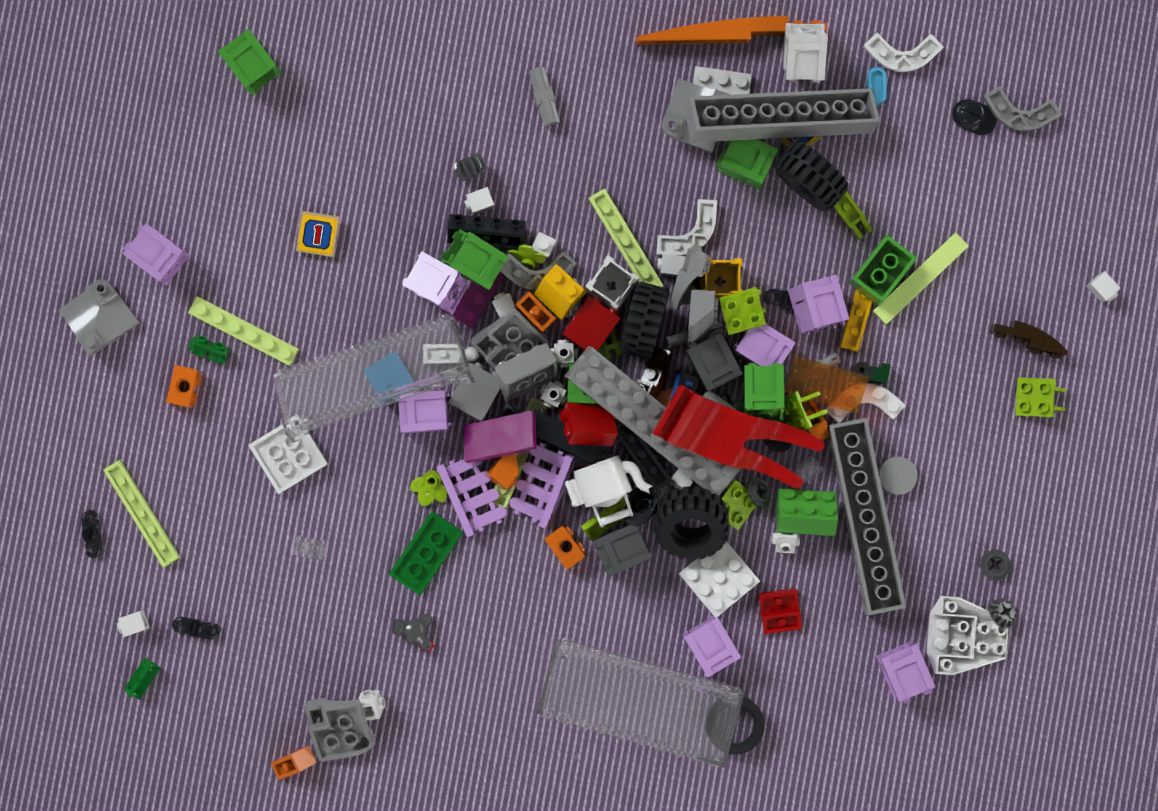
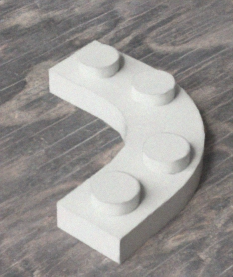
(899, 60)
(698, 235)
(873, 395)

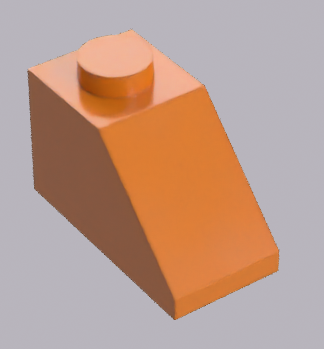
(820, 426)
(504, 471)
(293, 762)

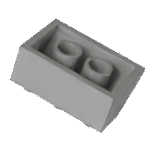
(702, 315)
(526, 372)

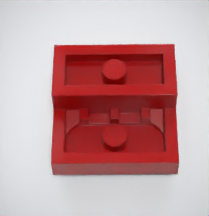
(780, 611)

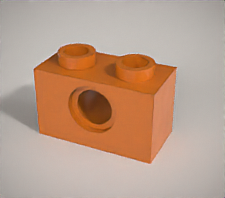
(535, 312)
(179, 376)
(569, 558)

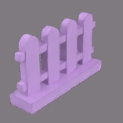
(552, 497)
(470, 504)

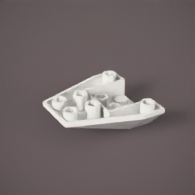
(963, 637)

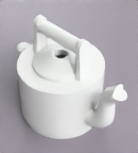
(604, 486)

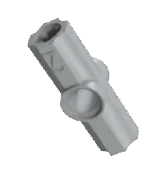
(544, 96)

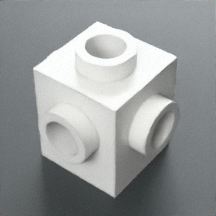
(572, 353)
(553, 402)
(785, 542)
(372, 704)

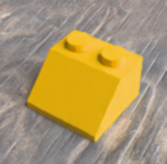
(559, 291)

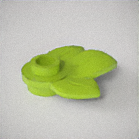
(528, 256)
(429, 491)

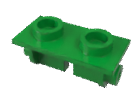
(201, 345)
(141, 679)

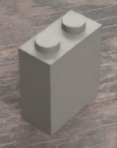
(479, 396)

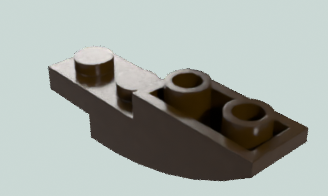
(1036, 339)
(656, 372)

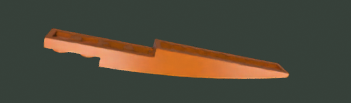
(722, 31)

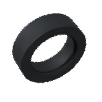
(757, 732)

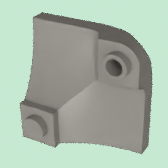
(676, 114)
(695, 265)
(98, 316)
(507, 338)
(338, 728)

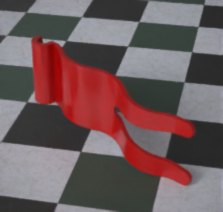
(721, 432)

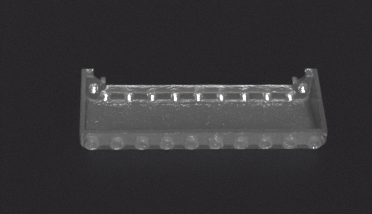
(371, 375)
(640, 702)

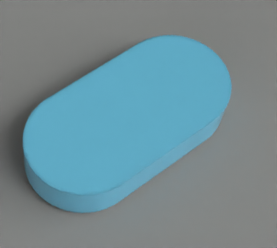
(878, 82)

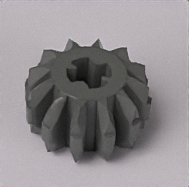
(470, 167)

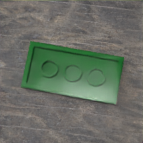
(425, 553)

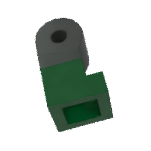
(875, 374)

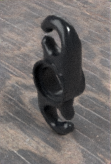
(778, 301)
(85, 527)
(204, 628)

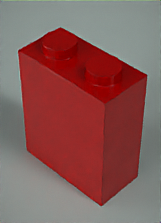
(591, 324)
(588, 424)

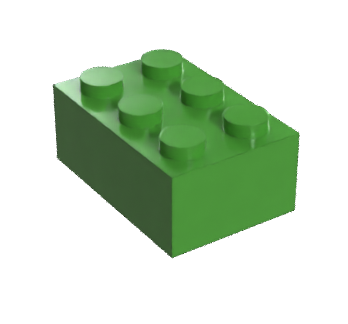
(882, 270)
(806, 512)

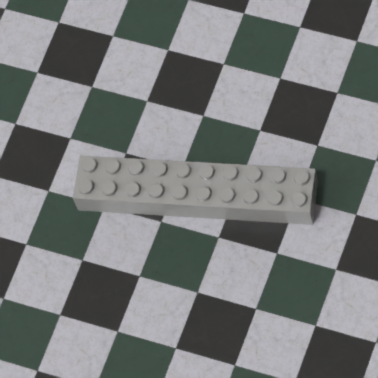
(781, 115)
(640, 414)
(866, 516)

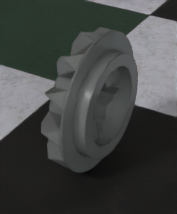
(758, 485)
(1003, 566)
(1006, 620)

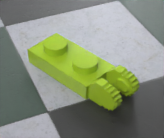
(851, 215)

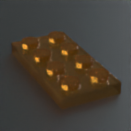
(837, 386)

